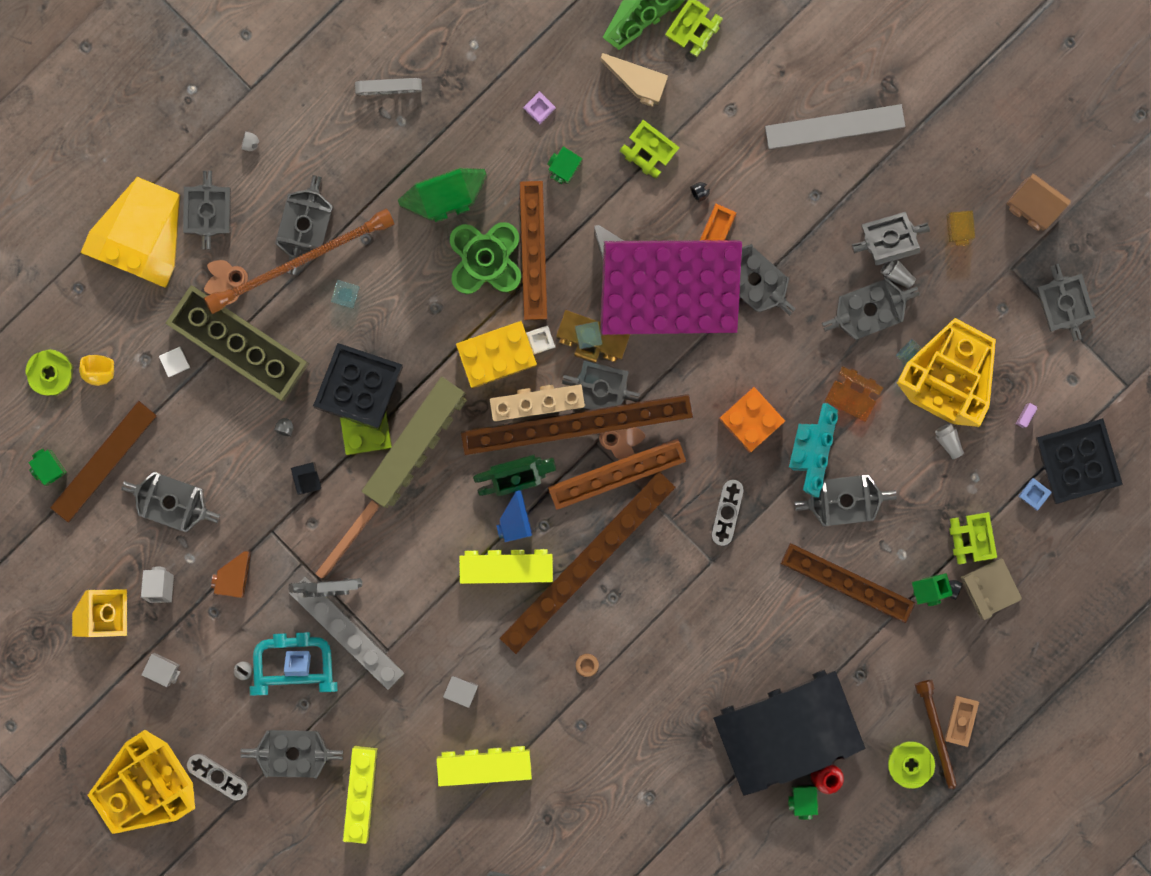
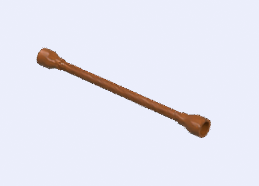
(218, 300)

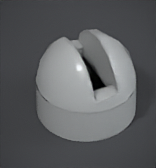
(250, 142)
(246, 667)

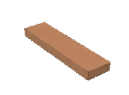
(348, 539)

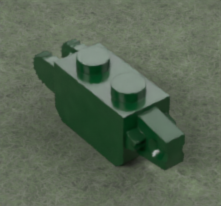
(515, 475)

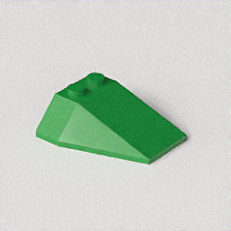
(444, 194)

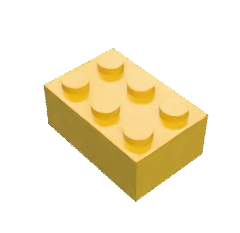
(496, 354)

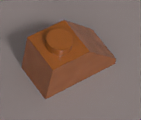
(232, 577)

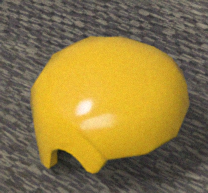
(96, 369)

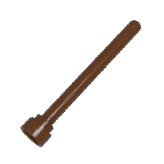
(925, 689)

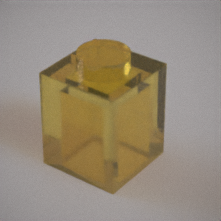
(961, 227)

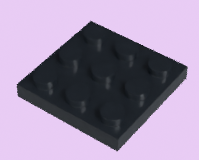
(358, 386)
(1079, 461)

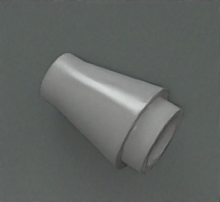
(898, 273)
(949, 439)

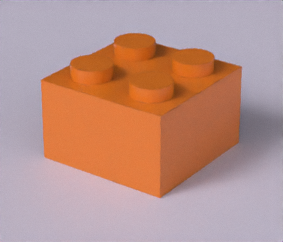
(751, 419)

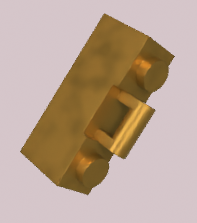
(613, 344)

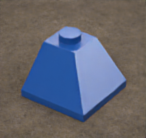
(514, 521)

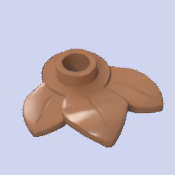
(223, 277)
(623, 442)

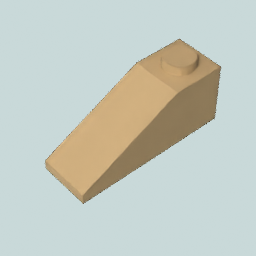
(641, 81)

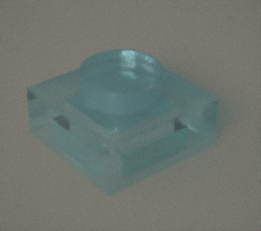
(345, 294)
(588, 335)
(908, 352)

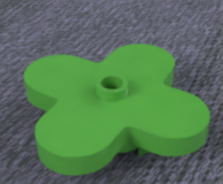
(472, 245)

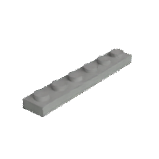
(351, 637)

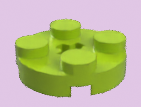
(62, 368)
(920, 755)

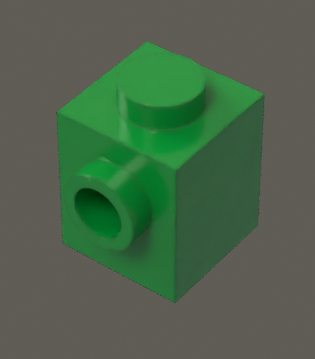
(564, 165)
(46, 467)
(932, 589)
(803, 801)

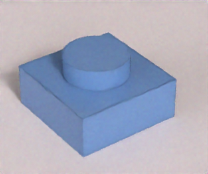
(1034, 494)
(297, 663)

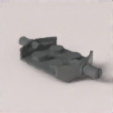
(307, 205)
(773, 282)
(889, 306)
(189, 506)
(863, 508)
(273, 757)

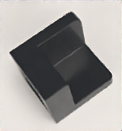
(306, 478)

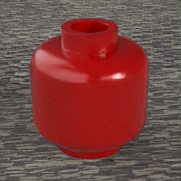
(828, 779)

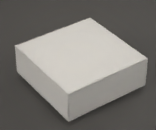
(540, 340)
(174, 362)

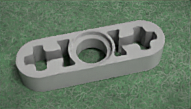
(388, 86)
(717, 528)
(229, 790)

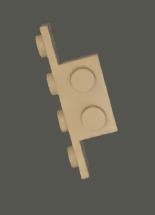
(539, 402)

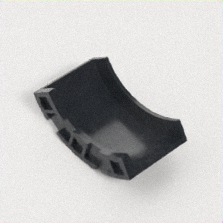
(789, 733)

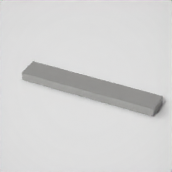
(835, 126)

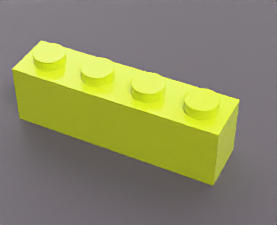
(506, 568)
(484, 767)
(360, 794)

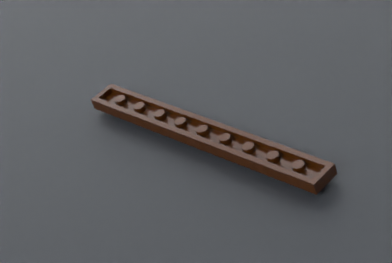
(577, 424)
(587, 562)

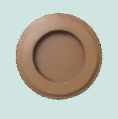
(587, 665)

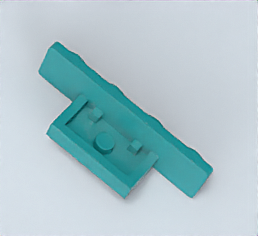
(813, 448)

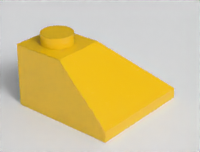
(101, 614)

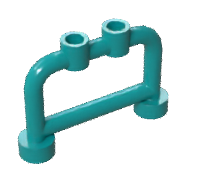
(281, 641)

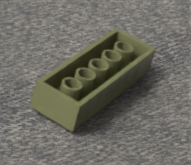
(238, 344)
(414, 442)

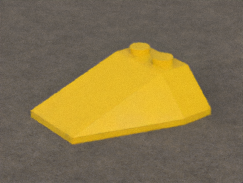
(138, 232)
(952, 375)
(143, 786)

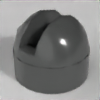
(284, 427)

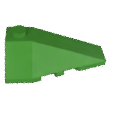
(634, 17)

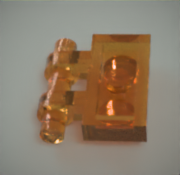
(849, 400)

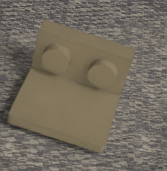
(991, 588)

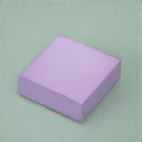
(539, 107)
(1026, 415)

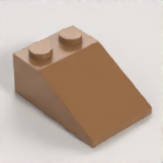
(1037, 203)

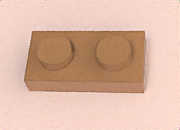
(961, 721)

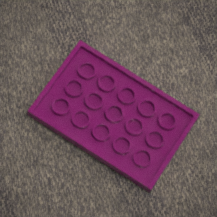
(670, 287)

